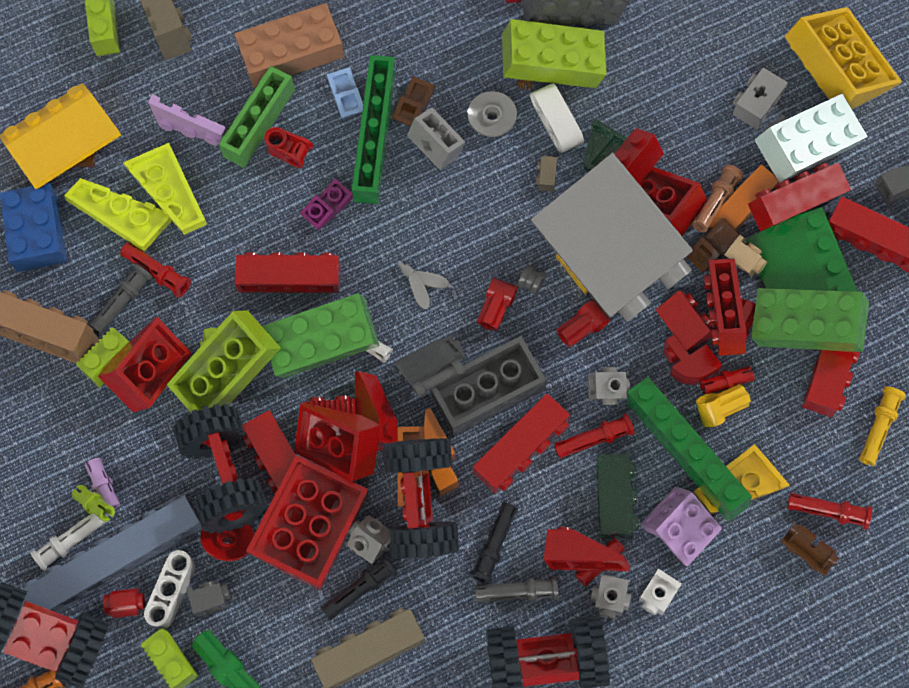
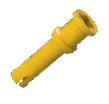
(885, 415)

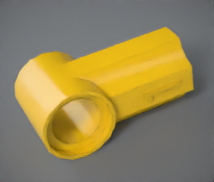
(715, 407)

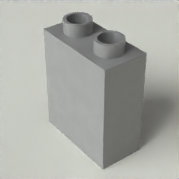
(614, 238)

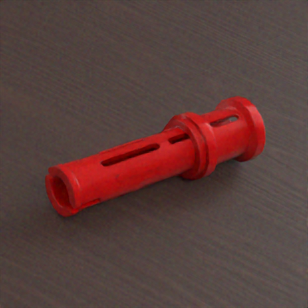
(164, 275)
(604, 433)
(842, 512)

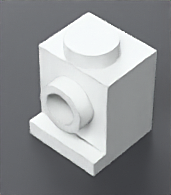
(659, 581)

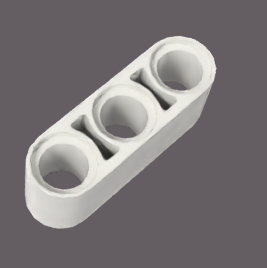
(557, 118)
(169, 603)

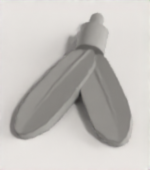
(419, 280)

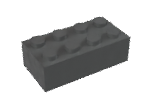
(573, 11)
(489, 386)

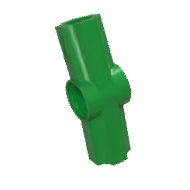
(222, 662)

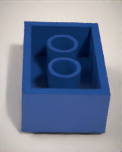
(33, 227)

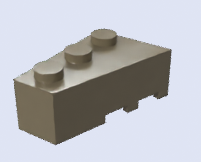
(167, 27)

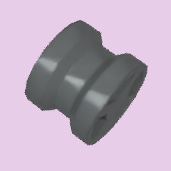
(531, 279)

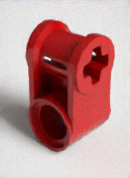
(291, 149)

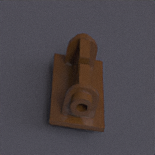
(819, 558)

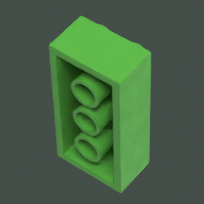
(810, 319)
(322, 335)

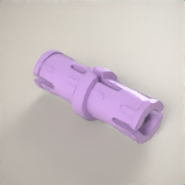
(101, 482)

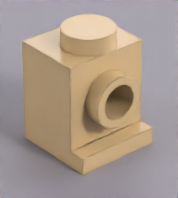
(746, 257)

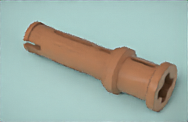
(721, 190)

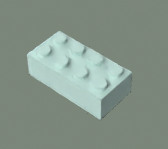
(810, 138)

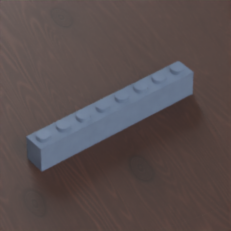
(113, 556)

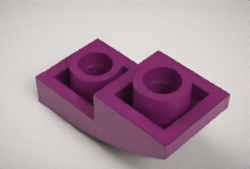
(327, 205)

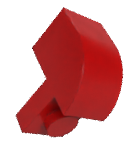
(692, 367)

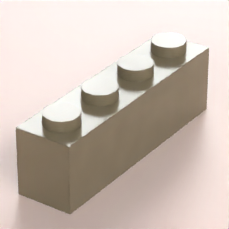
(368, 650)

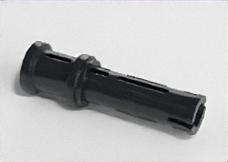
(489, 555)
(370, 580)

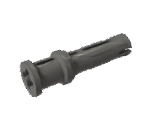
(128, 290)
(529, 590)

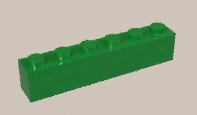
(374, 130)
(688, 449)

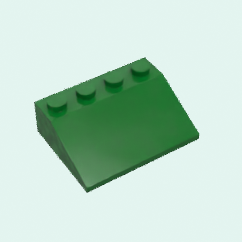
(802, 255)

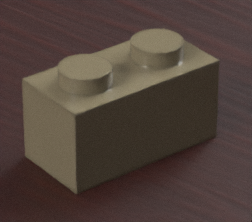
(547, 170)

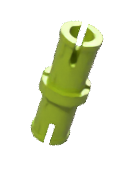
(93, 503)

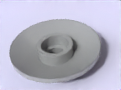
(492, 104)

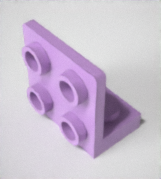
(682, 524)

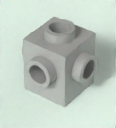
(608, 386)
(369, 538)
(612, 587)

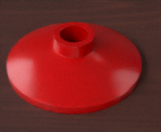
(238, 539)

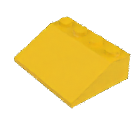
(841, 56)
(59, 135)

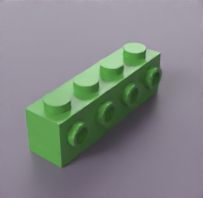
(257, 116)

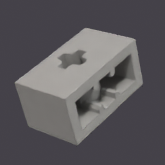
(768, 89)
(436, 138)

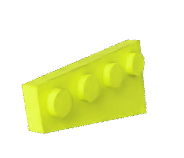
(165, 182)
(126, 217)

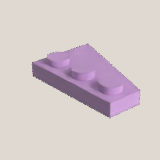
(179, 120)

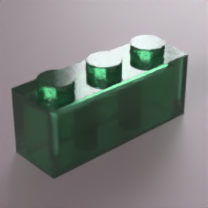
(616, 496)

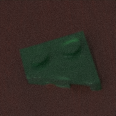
(601, 144)

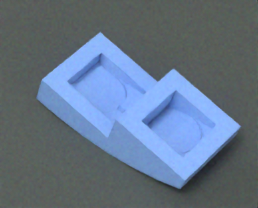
(345, 92)

